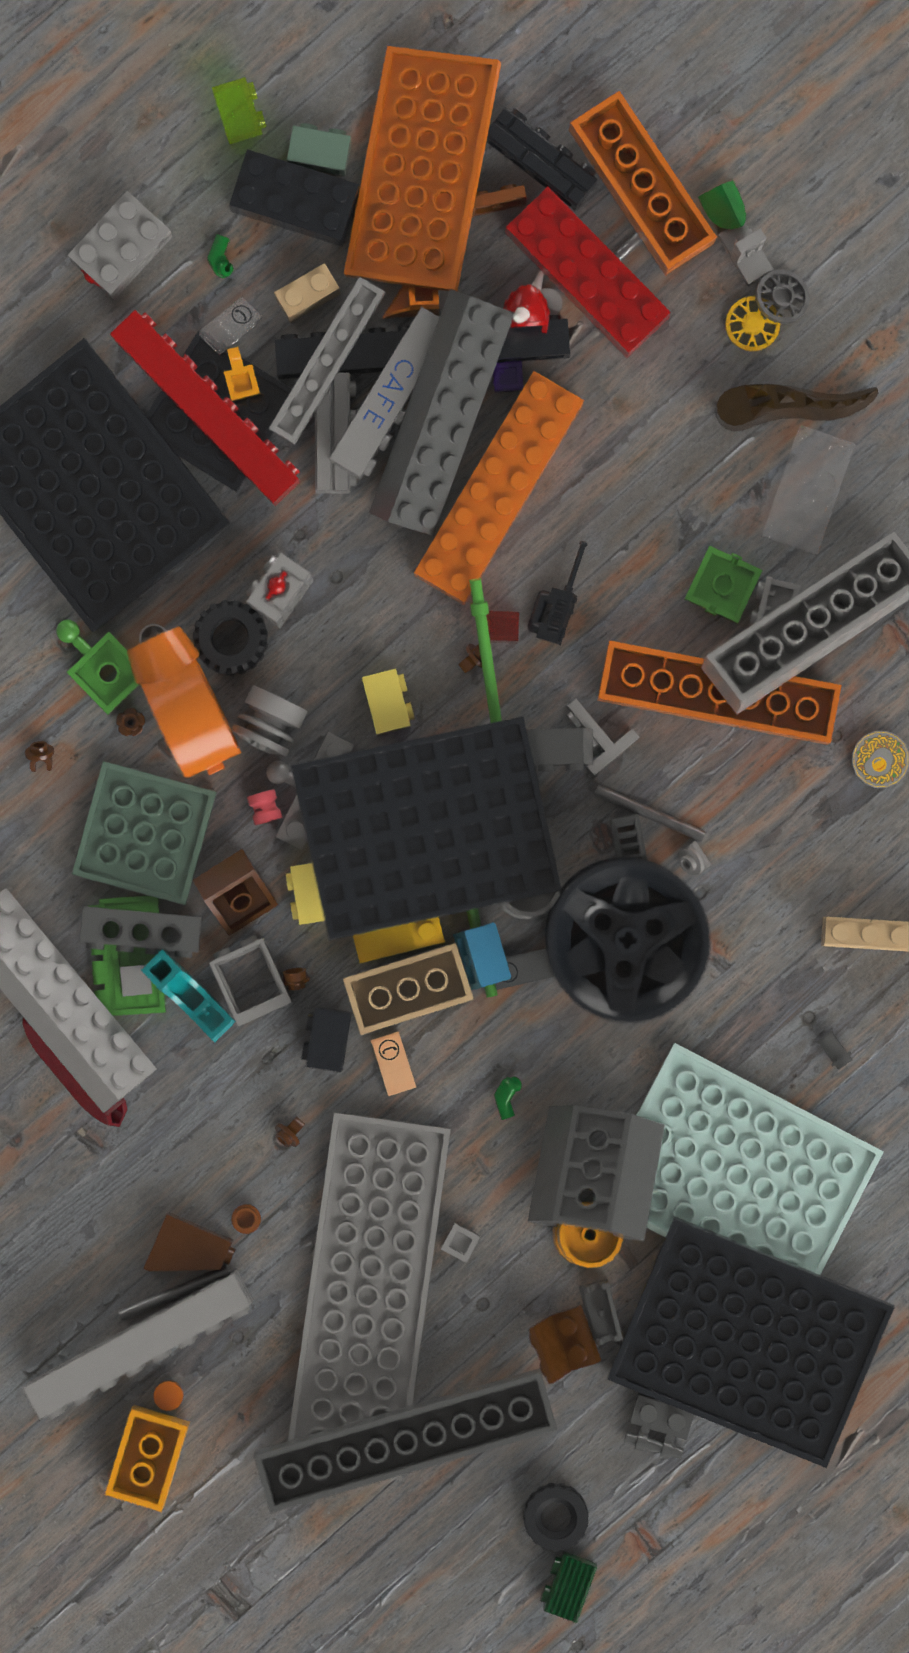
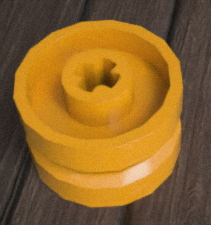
(589, 1253)

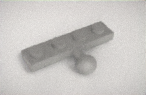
(278, 772)

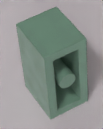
(319, 149)

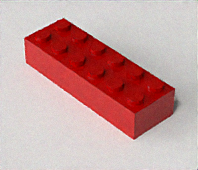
(587, 272)

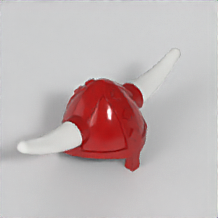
(529, 305)

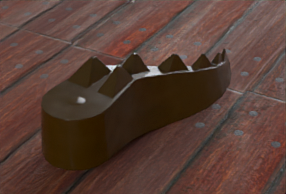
(760, 403)

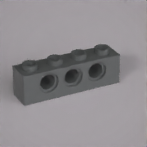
(95, 919)

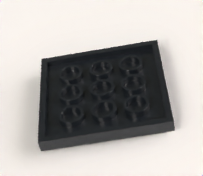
(190, 441)

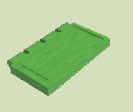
(108, 970)

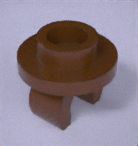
(472, 660)
(40, 752)
(287, 1135)

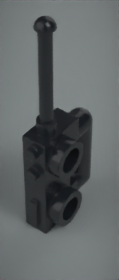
(561, 610)

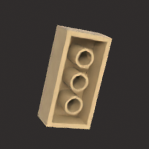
(408, 988)

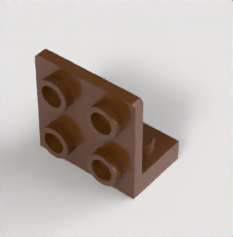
(563, 1343)

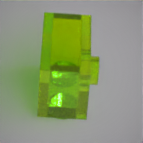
(238, 110)

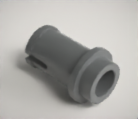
(835, 1050)

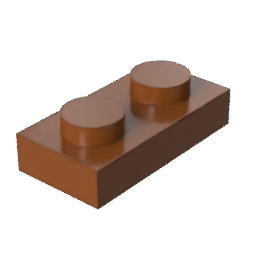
(508, 197)

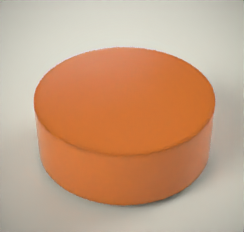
(168, 1395)

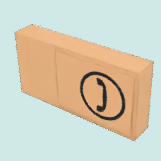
(393, 1063)

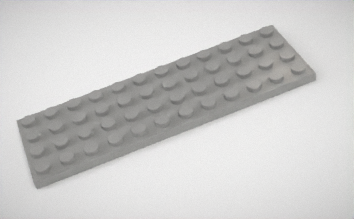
(369, 1272)

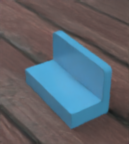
(482, 956)

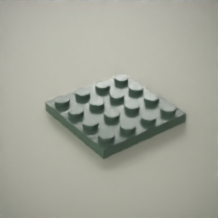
(144, 833)

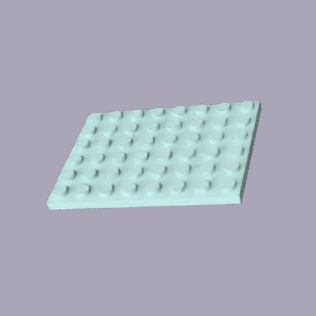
(751, 1163)

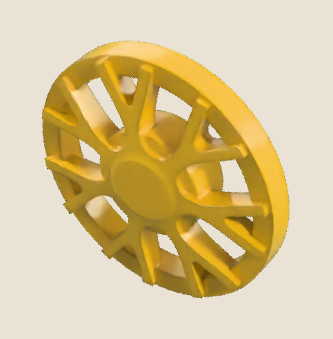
(751, 324)

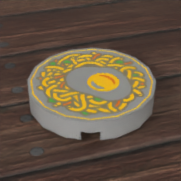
(880, 759)

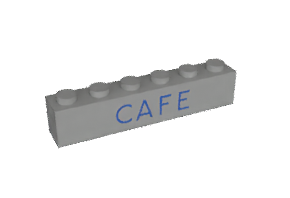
(386, 400)

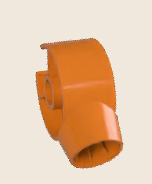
(183, 702)

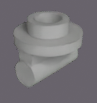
(693, 859)

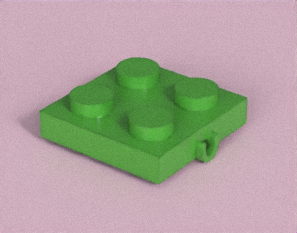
(723, 584)

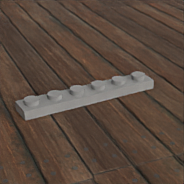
(327, 360)

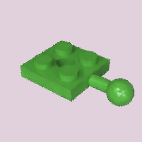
(87, 670)

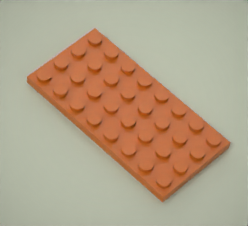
(422, 168)

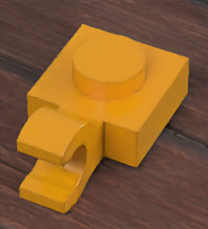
(241, 379)

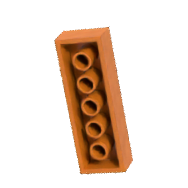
(642, 183)

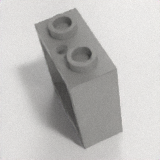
(224, 956)

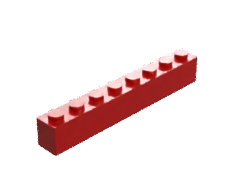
(205, 408)

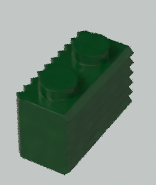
(569, 1586)

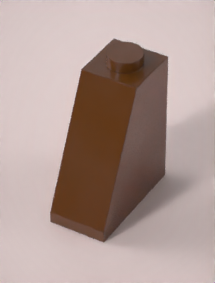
(188, 1246)

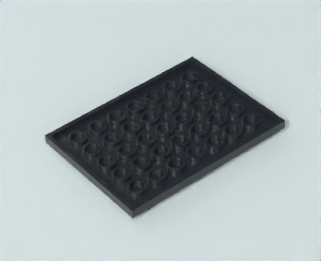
(97, 487)
(750, 1342)

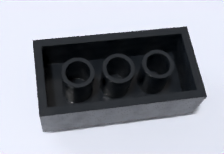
(294, 197)

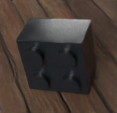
(327, 1040)

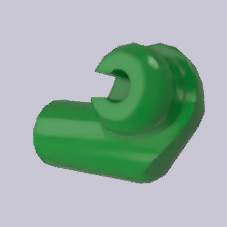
(217, 258)
(504, 1095)

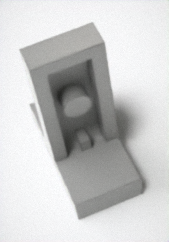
(746, 252)
(580, 717)

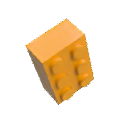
(147, 1458)

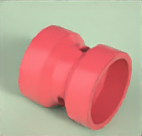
(264, 807)

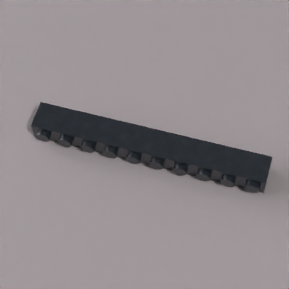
(377, 346)

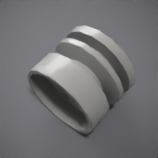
(269, 721)

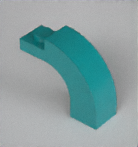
(188, 995)

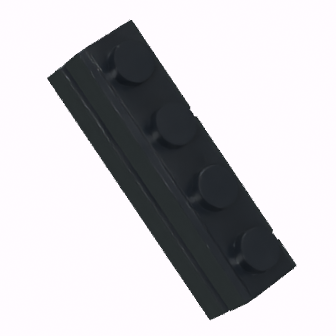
(540, 158)

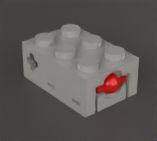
(120, 245)
(279, 589)

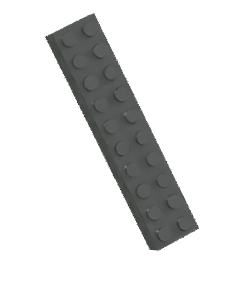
(405, 1440)

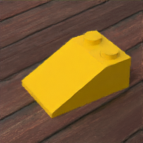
(398, 939)

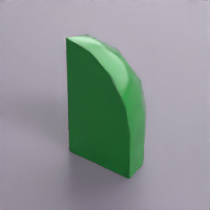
(724, 206)

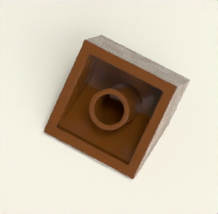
(235, 892)

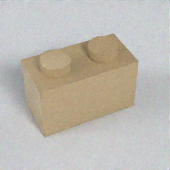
(307, 293)

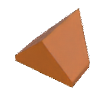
(410, 300)

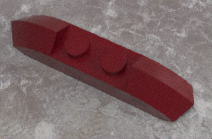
(112, 1117)

